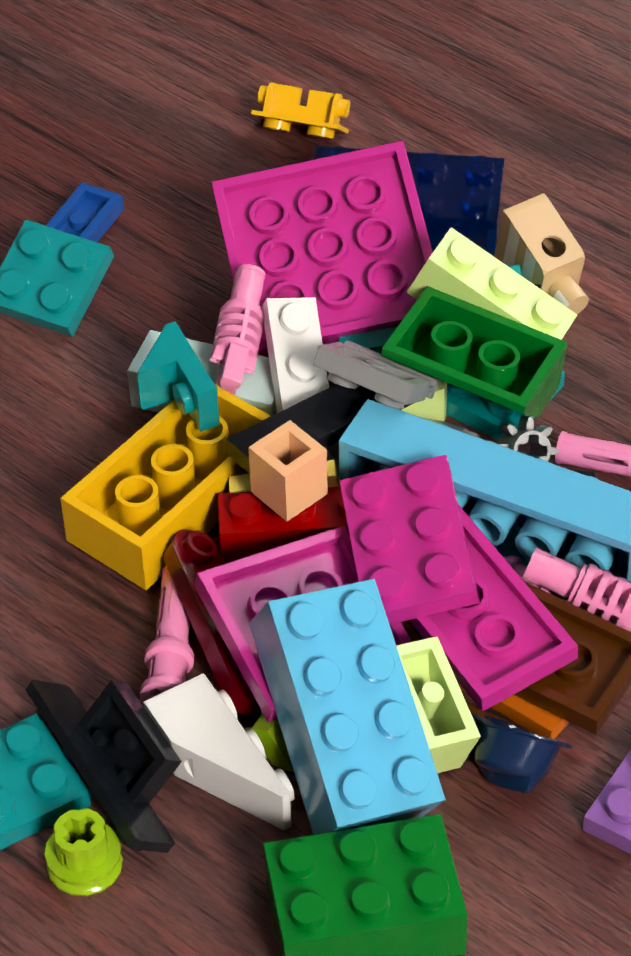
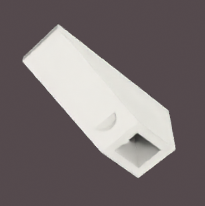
(219, 752)

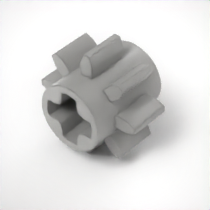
(539, 443)

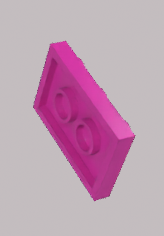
(410, 538)

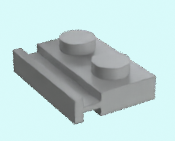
(391, 381)

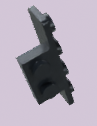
(116, 754)

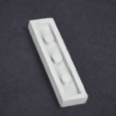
(292, 344)

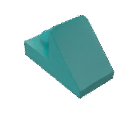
(177, 374)

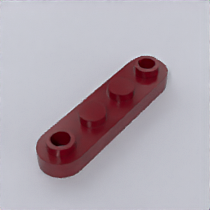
(184, 558)

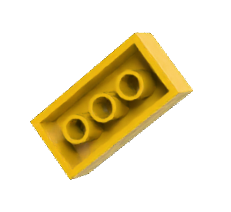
(154, 488)

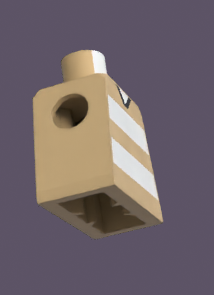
(544, 249)

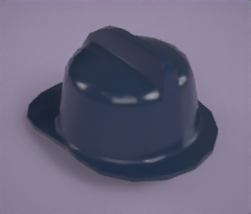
(511, 753)

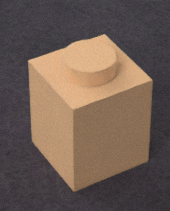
(288, 470)

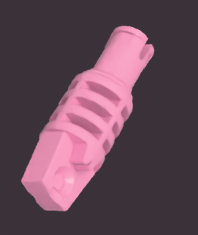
(239, 329)
(584, 587)

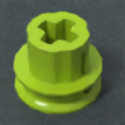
(83, 853)

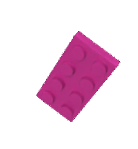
(505, 637)

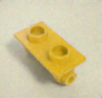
(284, 108)

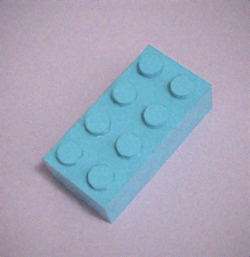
(345, 708)

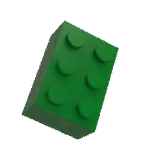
(367, 892)

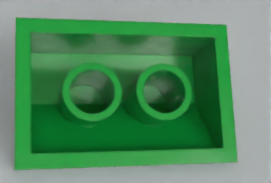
(479, 352)

